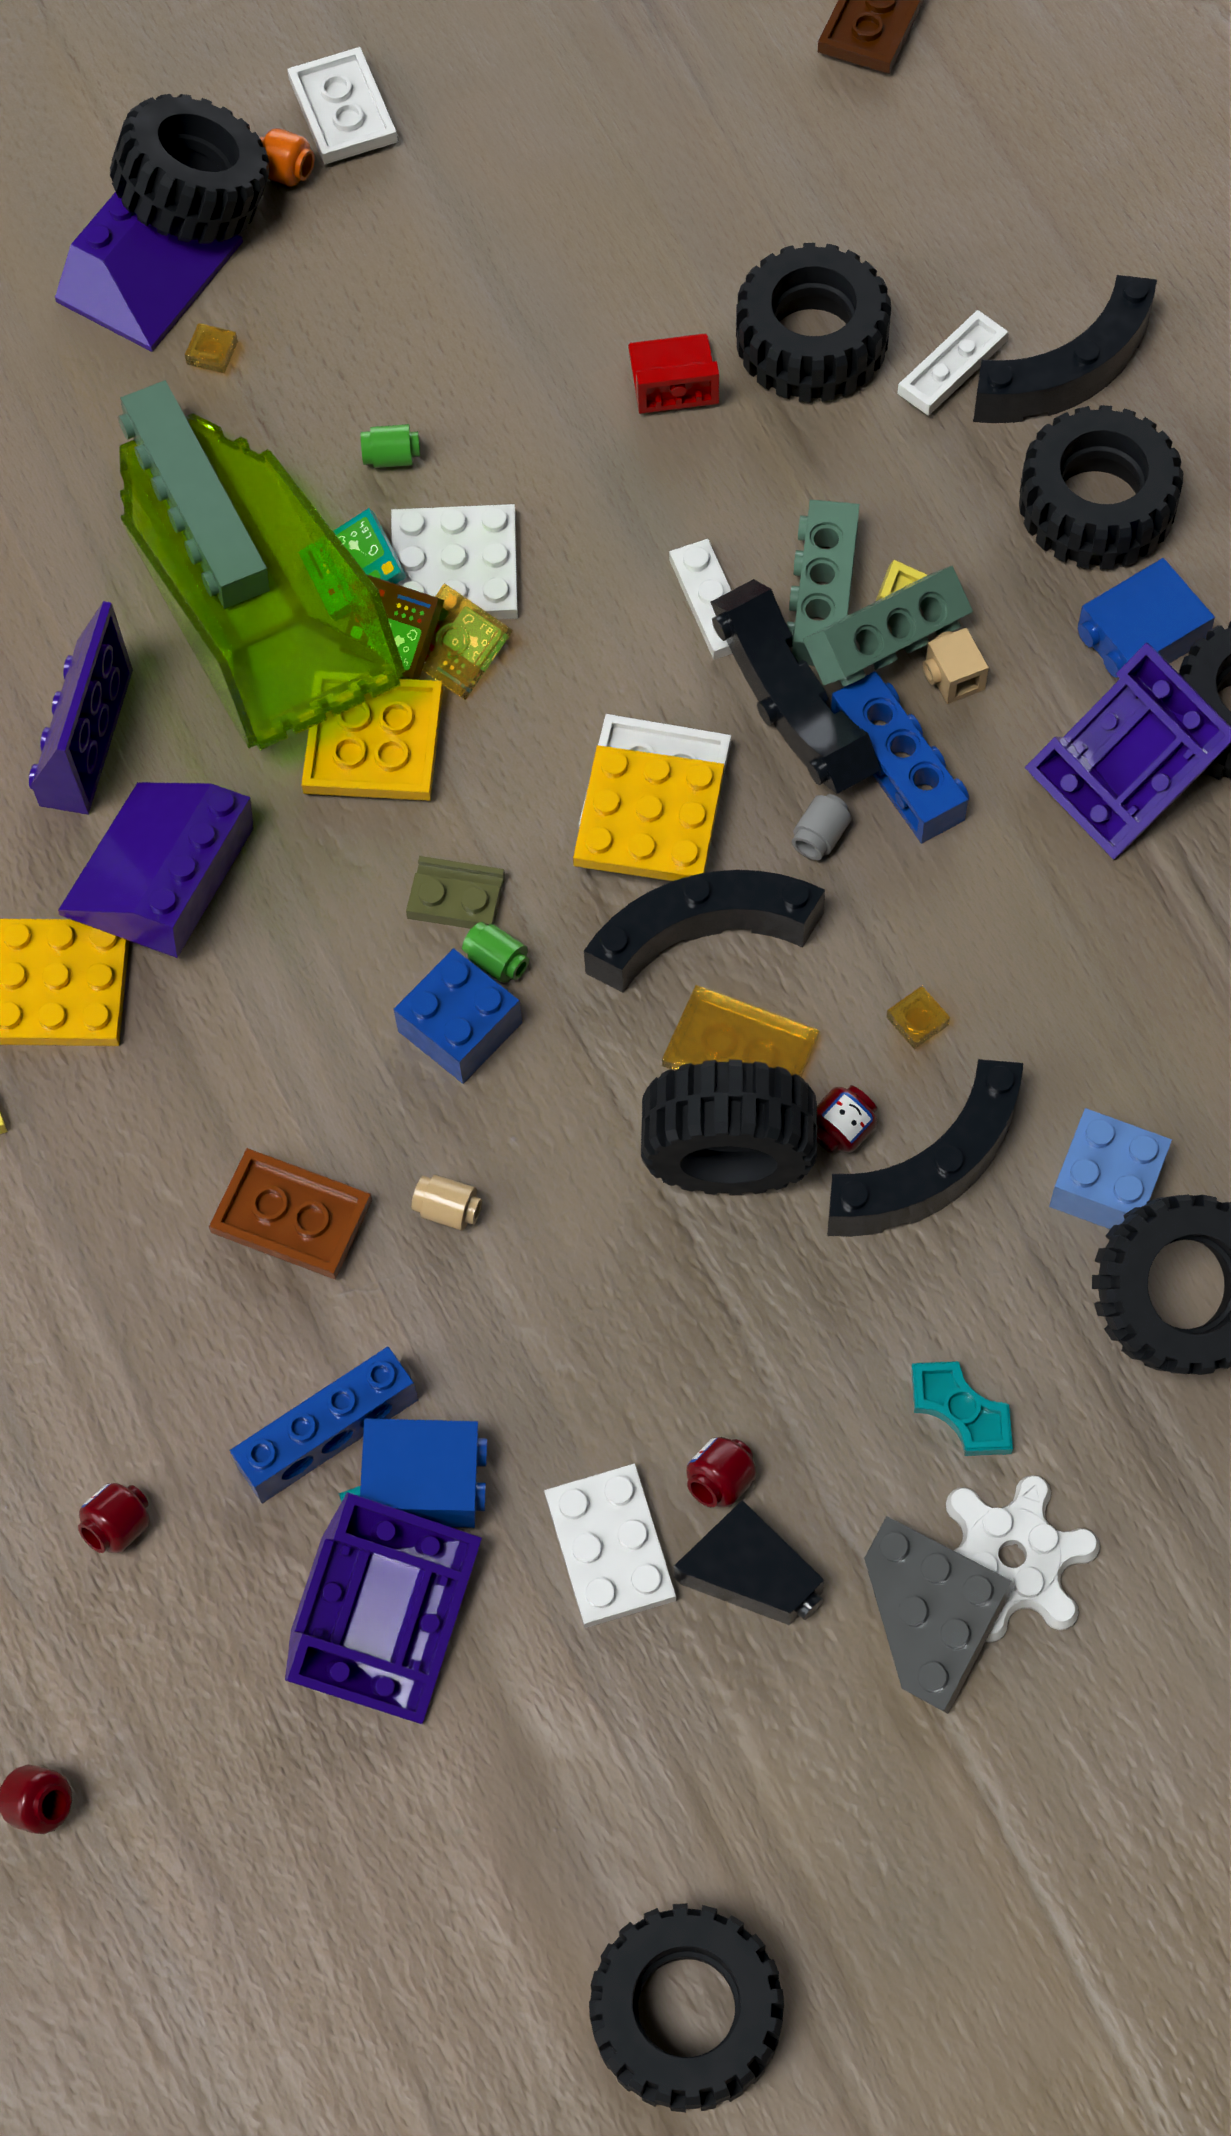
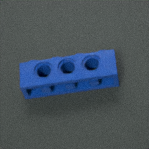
(924, 811)
(323, 1424)

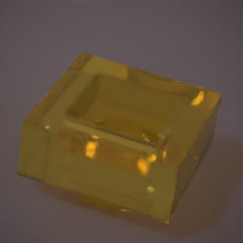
(211, 348)
(918, 1017)

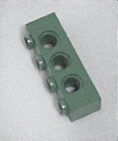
(830, 526)
(835, 648)

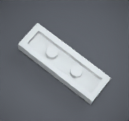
(952, 362)
(702, 583)

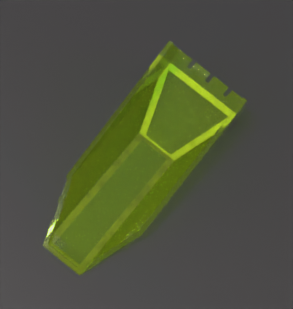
(290, 651)

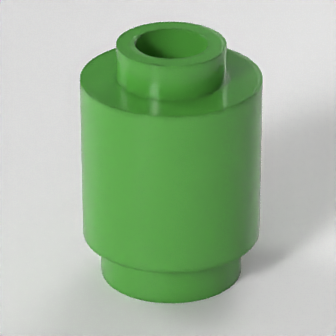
(389, 446)
(496, 952)

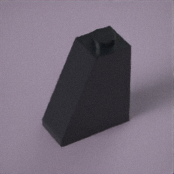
(752, 1569)

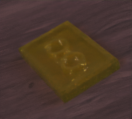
(730, 1029)

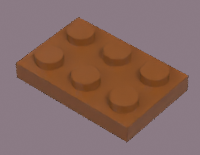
(290, 1213)

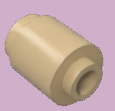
(446, 1202)

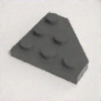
(932, 1610)

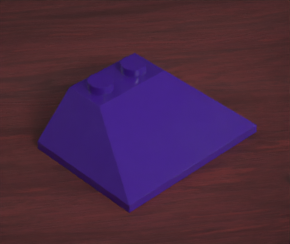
(135, 276)
(1132, 752)
(380, 1607)

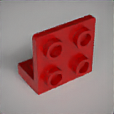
(674, 373)

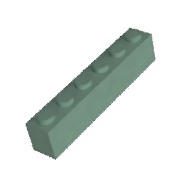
(194, 494)

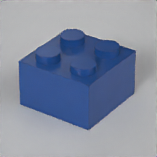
(458, 1015)

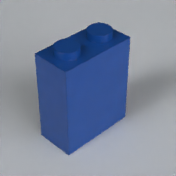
(1145, 608)
(425, 1468)

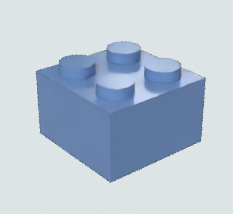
(1108, 1170)

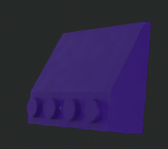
(83, 717)
(161, 863)

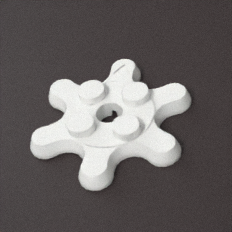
(1045, 1550)

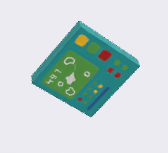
(370, 547)

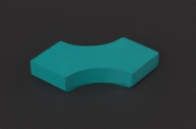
(978, 1422)

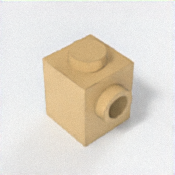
(955, 665)

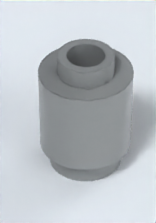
(821, 826)

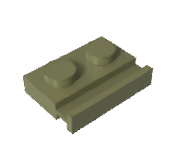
(455, 893)

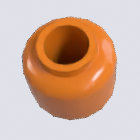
(288, 156)

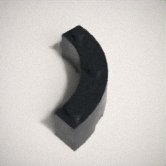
(1073, 371)
(788, 690)
(701, 908)
(941, 1172)

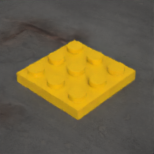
(378, 746)
(648, 814)
(60, 983)

